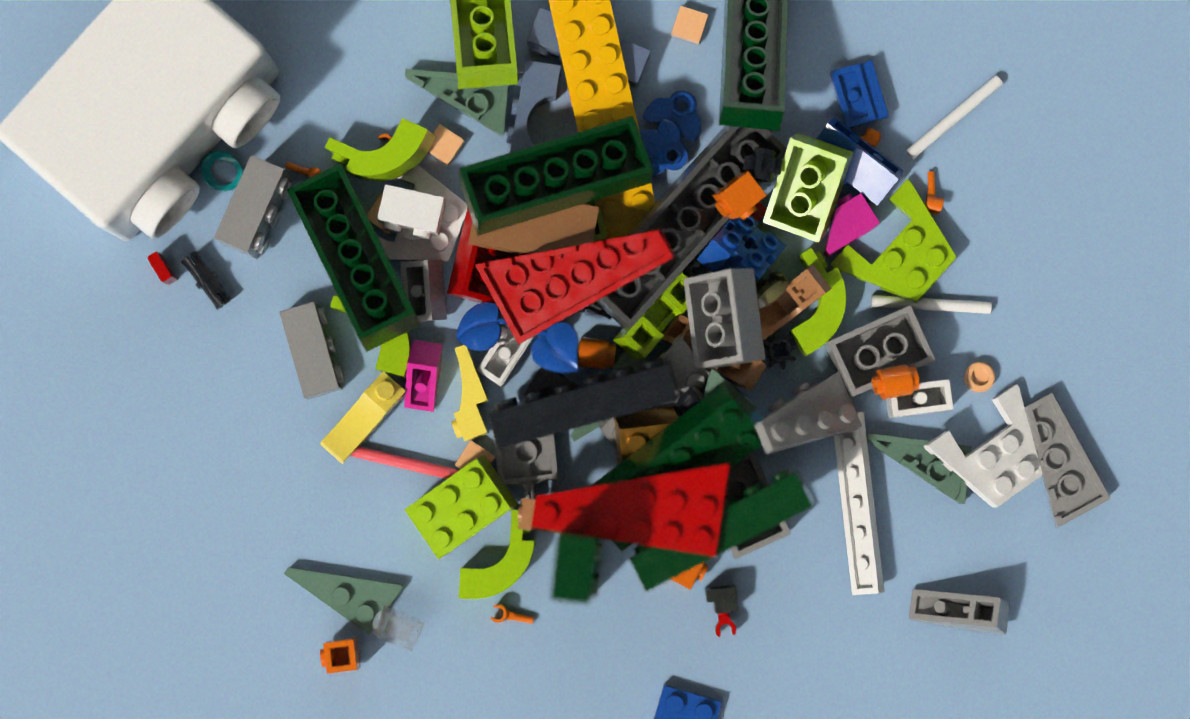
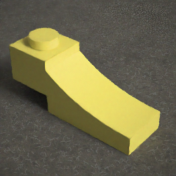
(363, 417)
(468, 418)

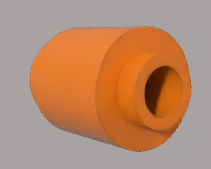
(596, 353)
(895, 381)

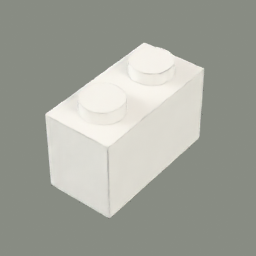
(411, 211)
(929, 398)

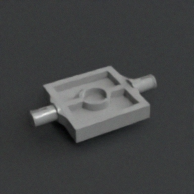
(527, 463)

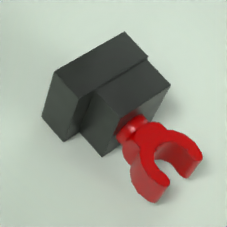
(724, 601)

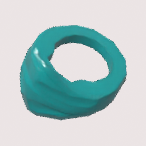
(205, 166)

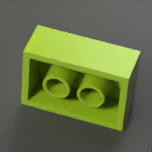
(484, 43)
(808, 187)
(461, 507)

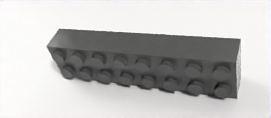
(688, 216)

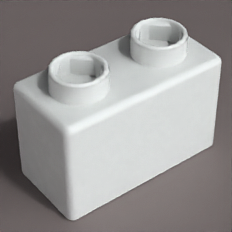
(141, 109)

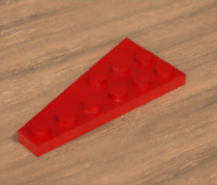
(558, 282)
(657, 511)

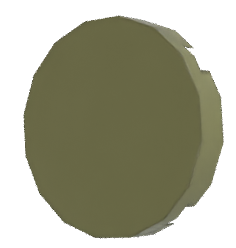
(771, 288)

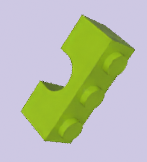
(647, 330)

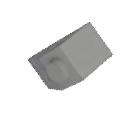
(960, 611)

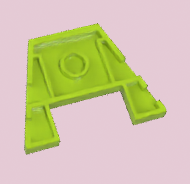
(911, 260)

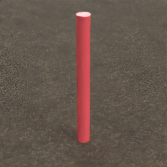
(404, 462)

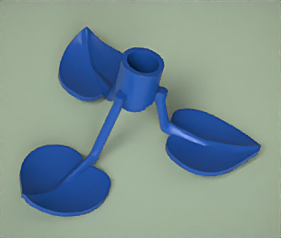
(553, 351)

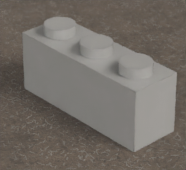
(312, 350)

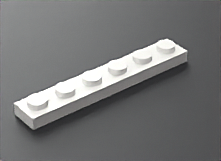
(859, 511)

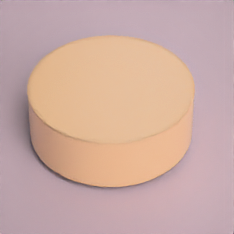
(979, 377)

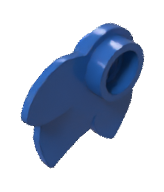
(665, 108)
(660, 143)

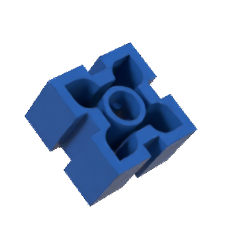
(742, 247)

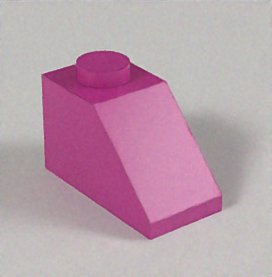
(849, 222)
(423, 375)

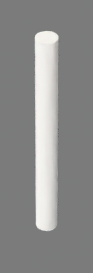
(954, 117)
(932, 304)

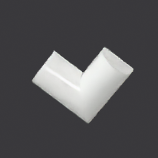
(502, 357)

